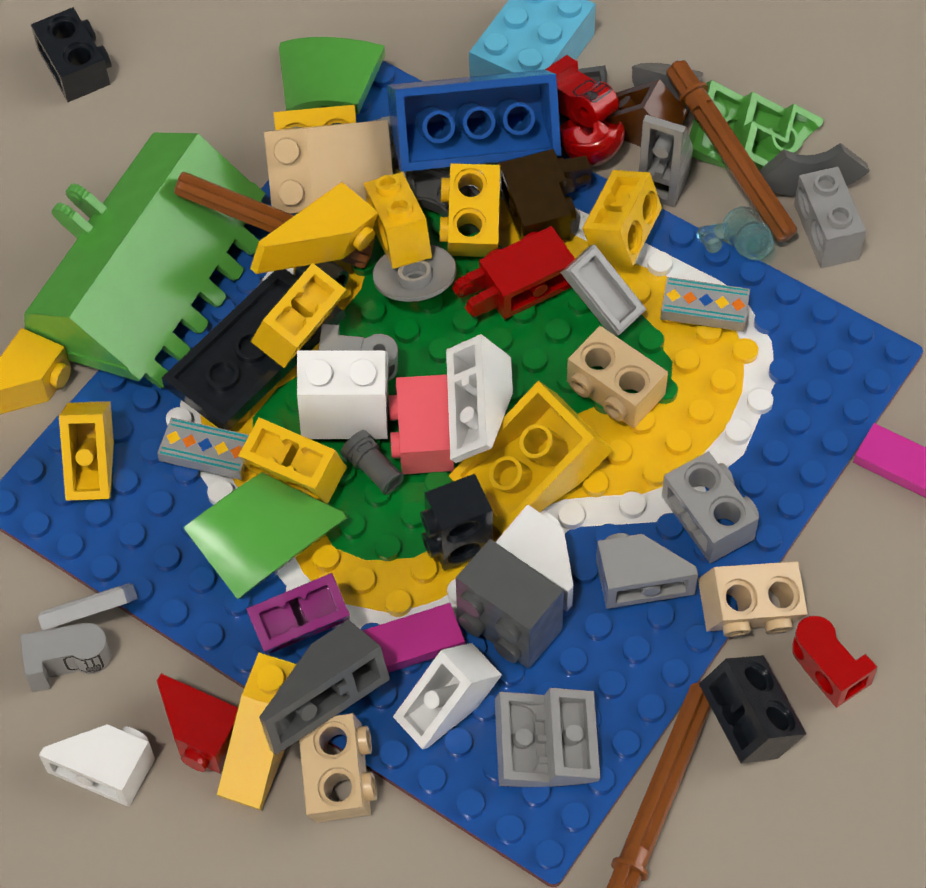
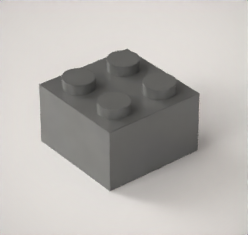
(509, 604)

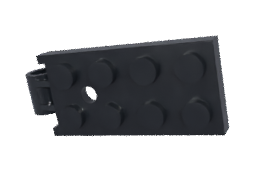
(229, 373)

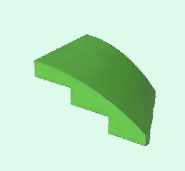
(328, 71)
(757, 123)
(260, 530)

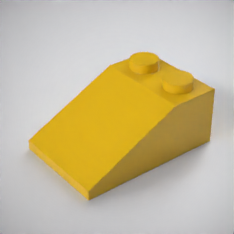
(535, 456)

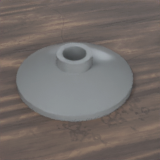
(416, 280)

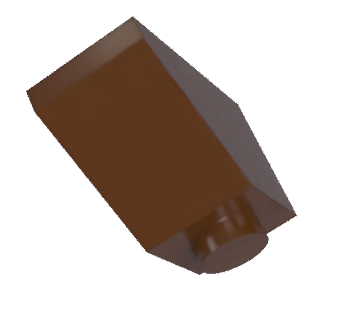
(642, 100)

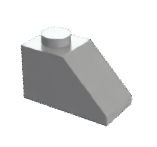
(641, 571)

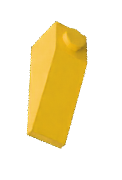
(319, 233)
(249, 762)

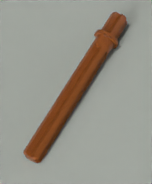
(695, 96)
(639, 845)

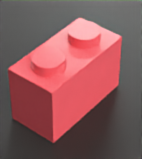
(422, 423)

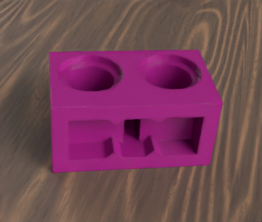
(298, 614)

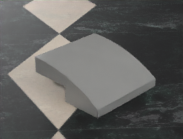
(546, 738)

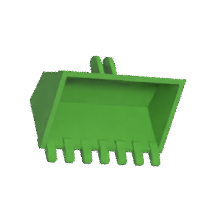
(142, 261)

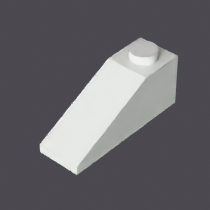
(477, 395)

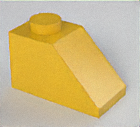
(31, 371)
(87, 450)

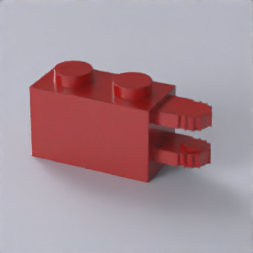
(517, 275)

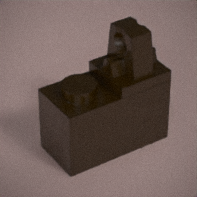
(537, 191)

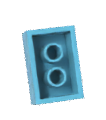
(533, 36)

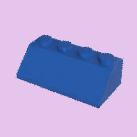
(474, 119)

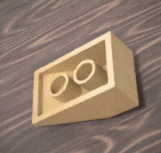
(317, 158)

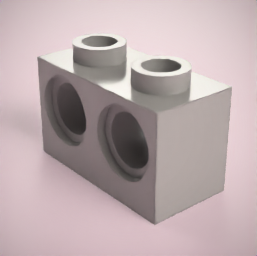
(829, 217)
(700, 510)

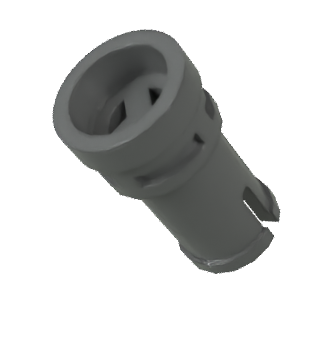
(366, 455)

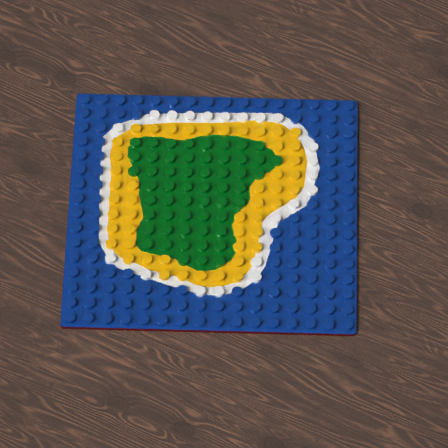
(768, 402)

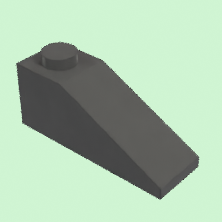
(322, 684)

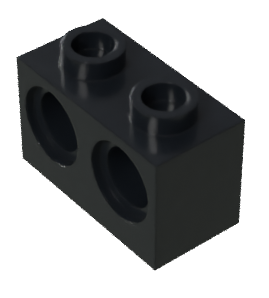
(71, 54)
(456, 521)
(752, 709)

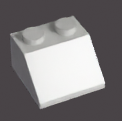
(342, 393)

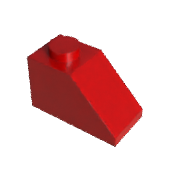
(198, 723)

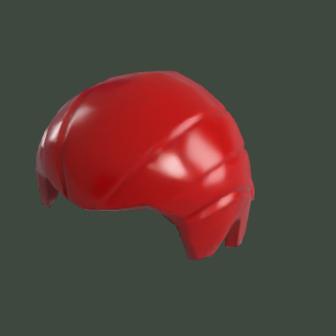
(595, 143)

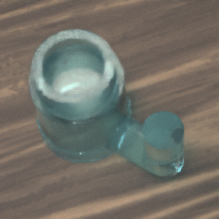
(743, 230)

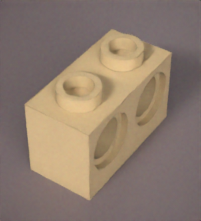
(622, 370)
(750, 589)
(324, 770)

